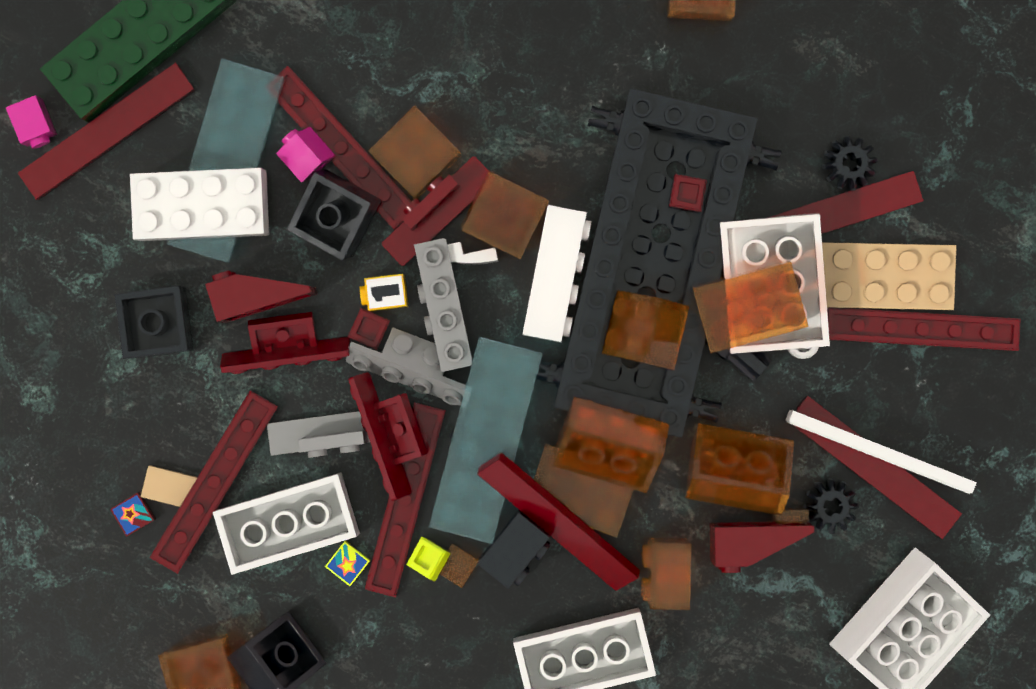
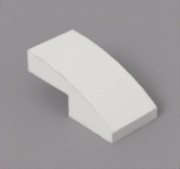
(480, 257)

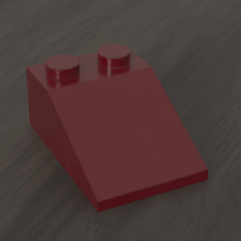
(240, 295)
(746, 543)

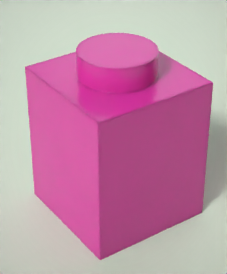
(31, 122)
(304, 153)

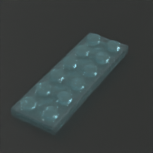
(233, 135)
(486, 425)

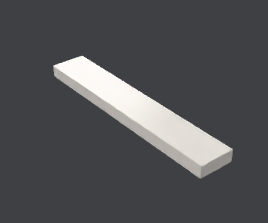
(881, 452)

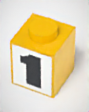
(384, 292)

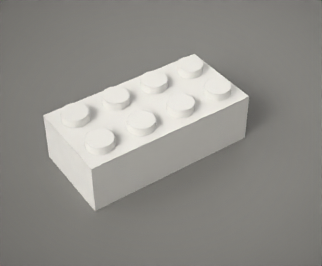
(199, 204)
(554, 274)
(286, 523)
(586, 653)

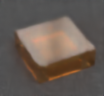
(792, 515)
(458, 566)

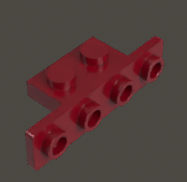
(432, 214)
(284, 342)
(390, 431)

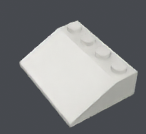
(774, 240)
(910, 626)

